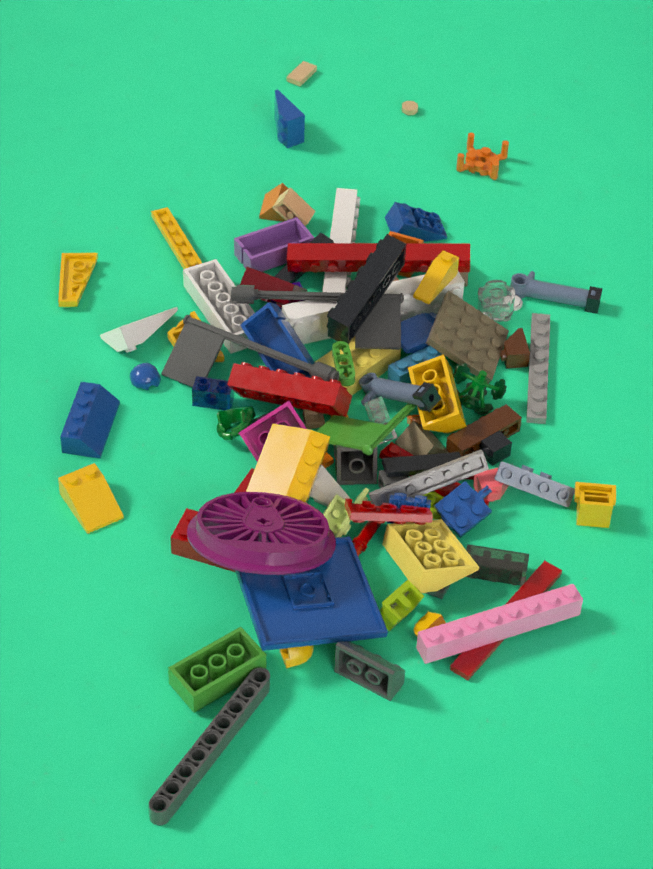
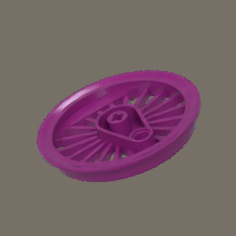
(261, 533)

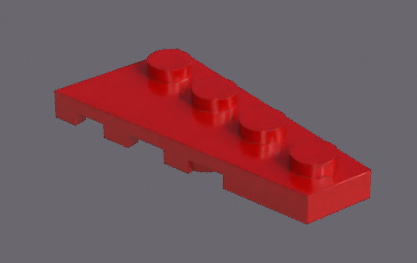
(387, 512)

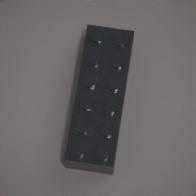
(366, 289)

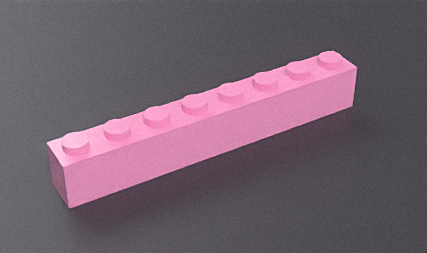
(499, 623)

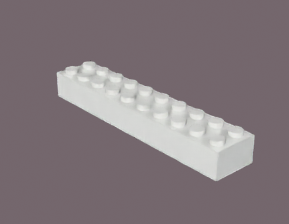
(310, 316)

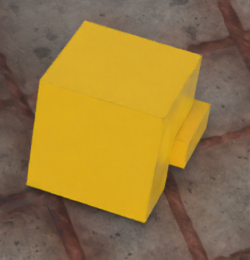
(594, 504)

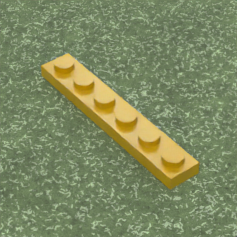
(175, 238)

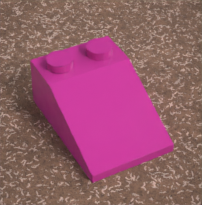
(257, 433)

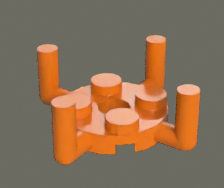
(482, 159)

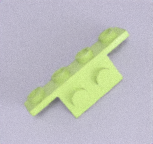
(337, 514)

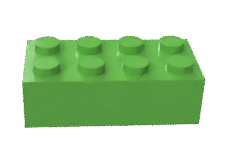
(216, 669)

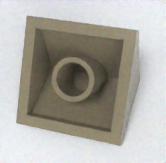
(419, 441)

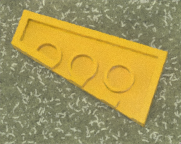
(74, 276)

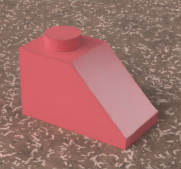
(487, 478)

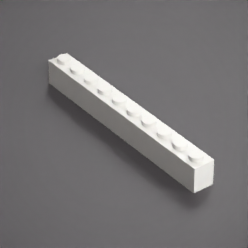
(342, 232)

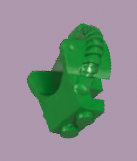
(232, 416)

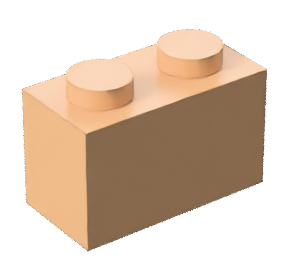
(291, 205)

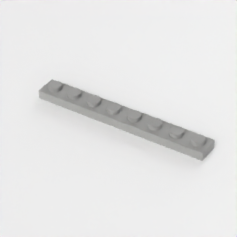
(538, 369)

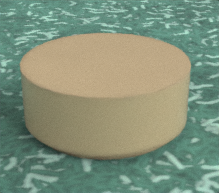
(409, 107)

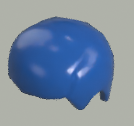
(144, 376)

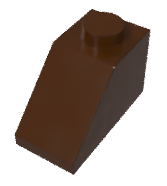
(516, 350)

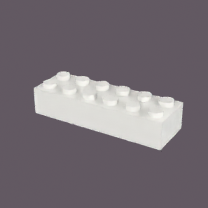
(211, 292)

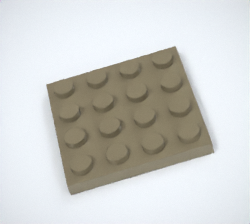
(467, 336)

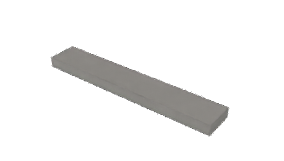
(433, 478)

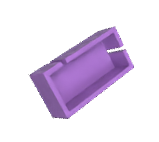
(269, 245)

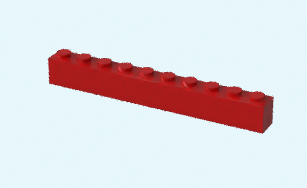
(351, 256)

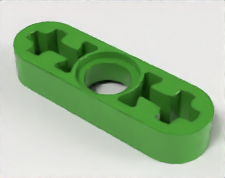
(345, 357)

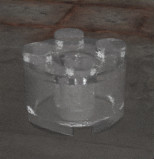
(496, 300)

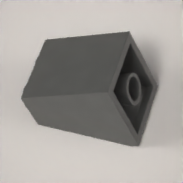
(354, 466)

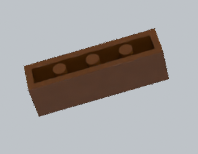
(469, 438)

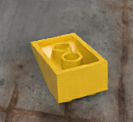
(90, 498)

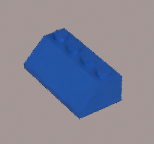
(89, 421)

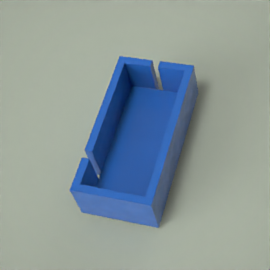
(271, 330)

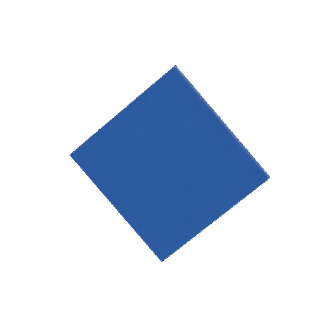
(314, 605)

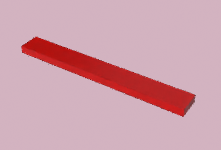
(539, 582)

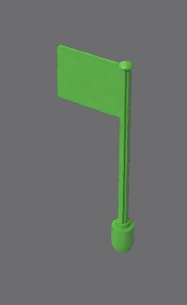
(360, 433)

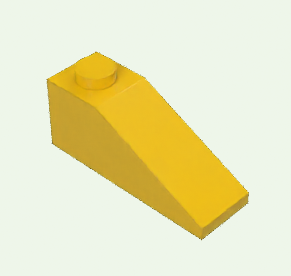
(437, 277)

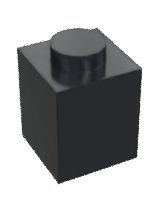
(496, 448)

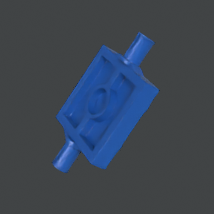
(463, 508)

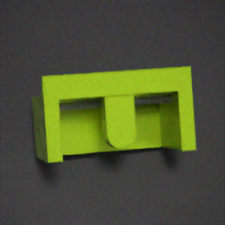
(400, 604)

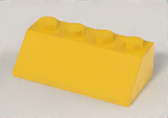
(447, 413)

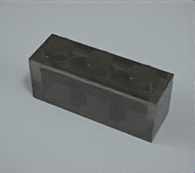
(499, 565)

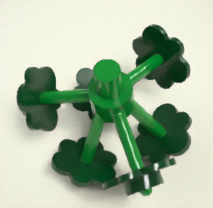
(477, 389)

